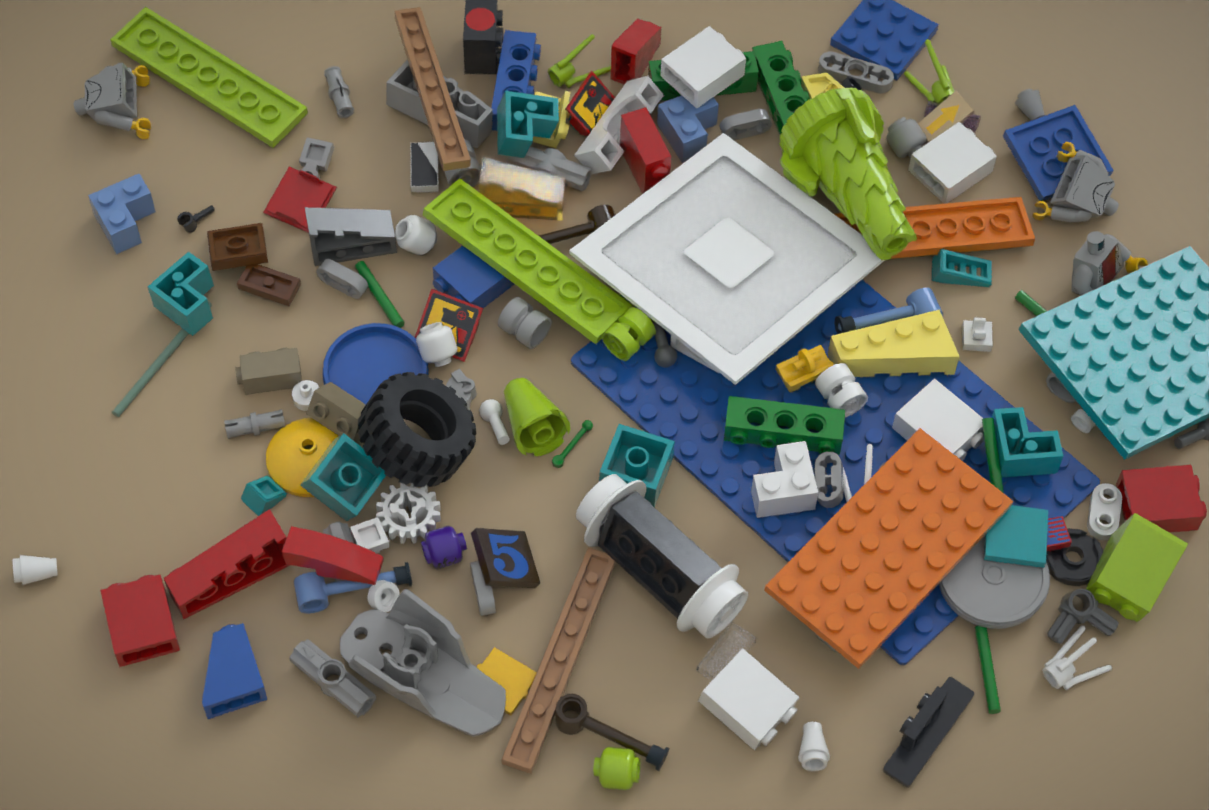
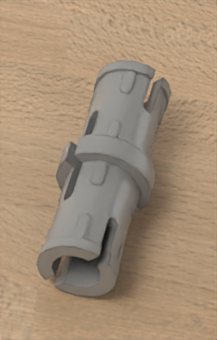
(339, 92)
(254, 423)

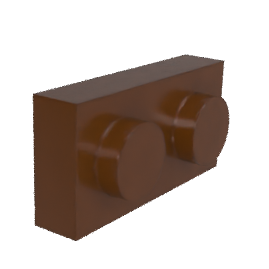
(269, 284)

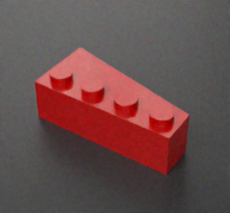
(228, 566)

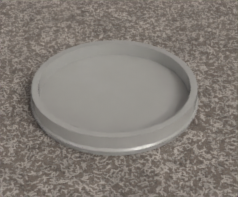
(994, 592)

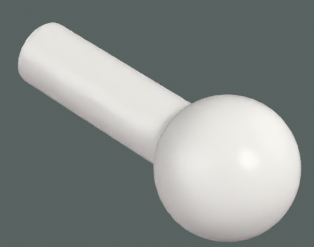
(491, 411)

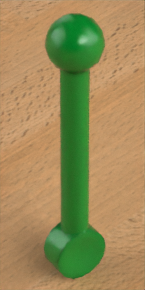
(558, 460)

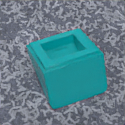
(262, 495)

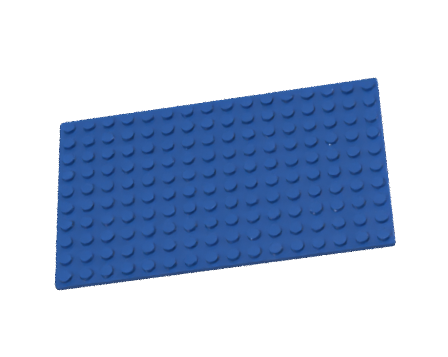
(691, 408)

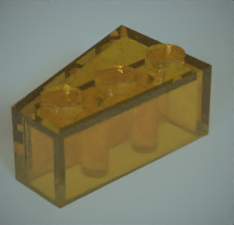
(522, 190)

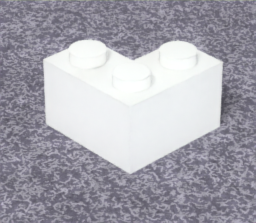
(790, 487)

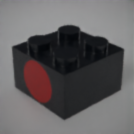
(482, 36)

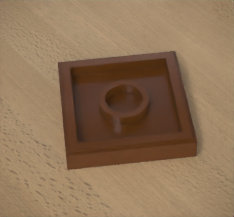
(237, 246)

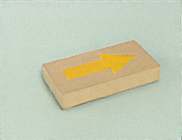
(945, 116)

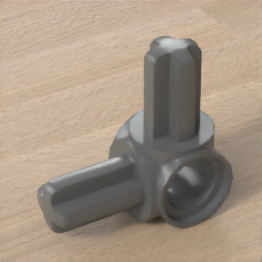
(1070, 616)

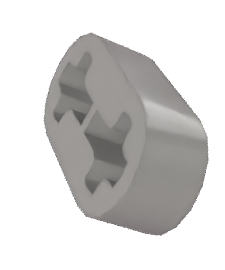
(746, 124)
(342, 278)
(834, 479)
(483, 593)

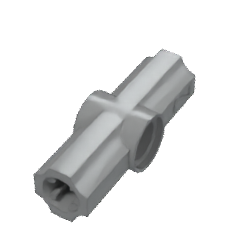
(555, 163)
(345, 689)

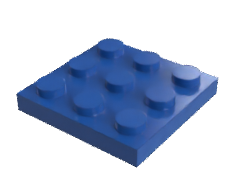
(884, 34)
(1038, 142)

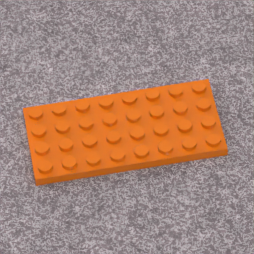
(888, 547)

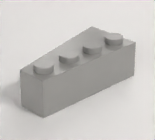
(471, 112)

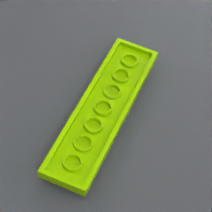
(209, 77)
(526, 260)

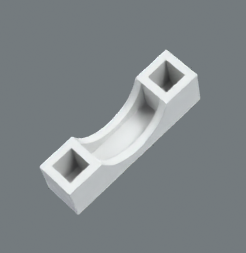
(602, 146)

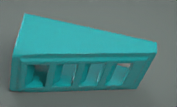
(944, 271)

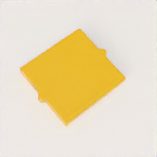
(509, 674)

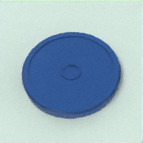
(368, 356)

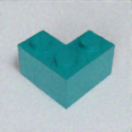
(521, 118)
(180, 293)
(1025, 451)

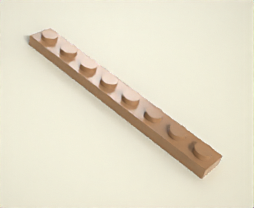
(432, 89)
(558, 661)

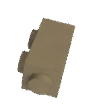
(269, 370)
(336, 410)

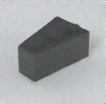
(349, 233)

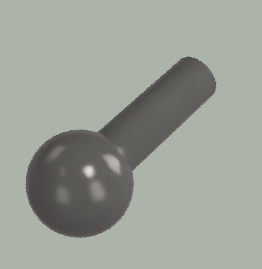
(665, 354)
(1201, 432)

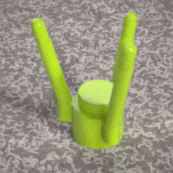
(563, 71)
(940, 89)

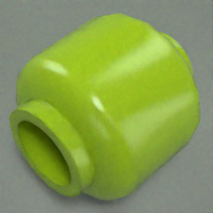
(617, 768)

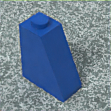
(231, 673)

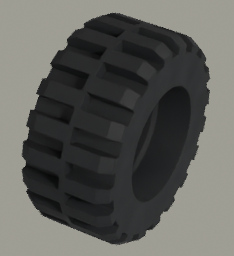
(403, 451)

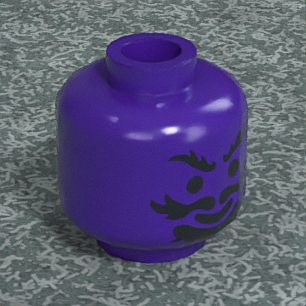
(443, 547)

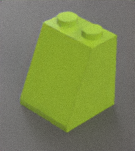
(1135, 567)

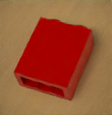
(644, 149)
(1163, 496)
(139, 620)

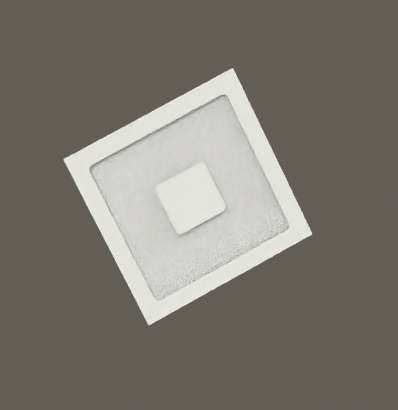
(728, 257)

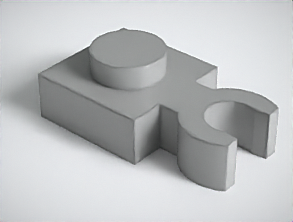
(316, 156)

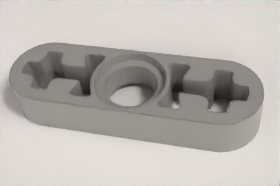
(871, 84)

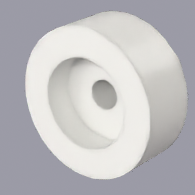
(303, 393)
(383, 595)

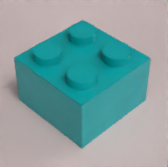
(639, 457)
(344, 478)

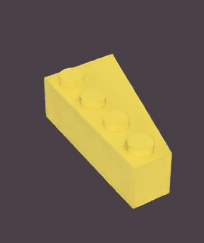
(897, 347)

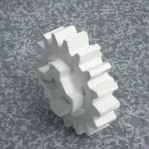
(396, 520)

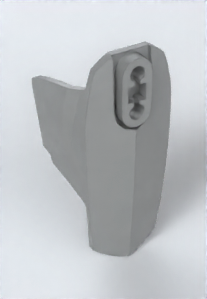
(425, 665)

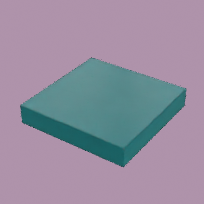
(1018, 537)

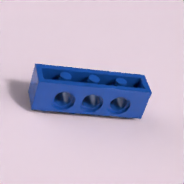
(516, 67)

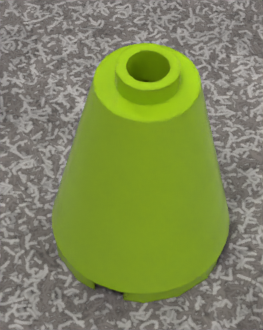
(534, 419)

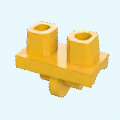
(803, 367)

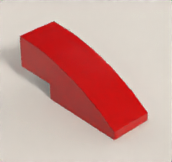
(331, 556)

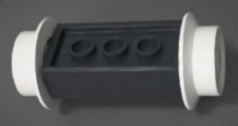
(660, 556)

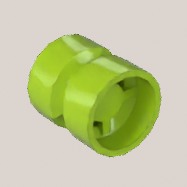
(628, 334)

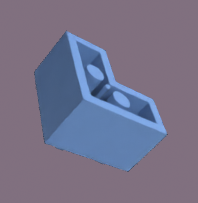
(686, 124)
(119, 208)

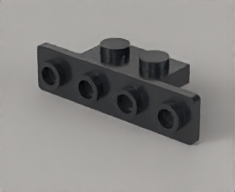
(927, 730)

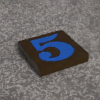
(505, 558)

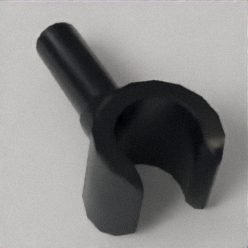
(193, 219)

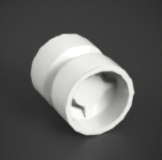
(840, 389)

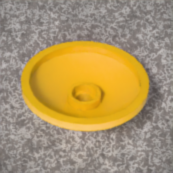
(289, 461)

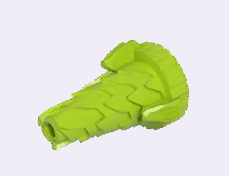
(837, 148)

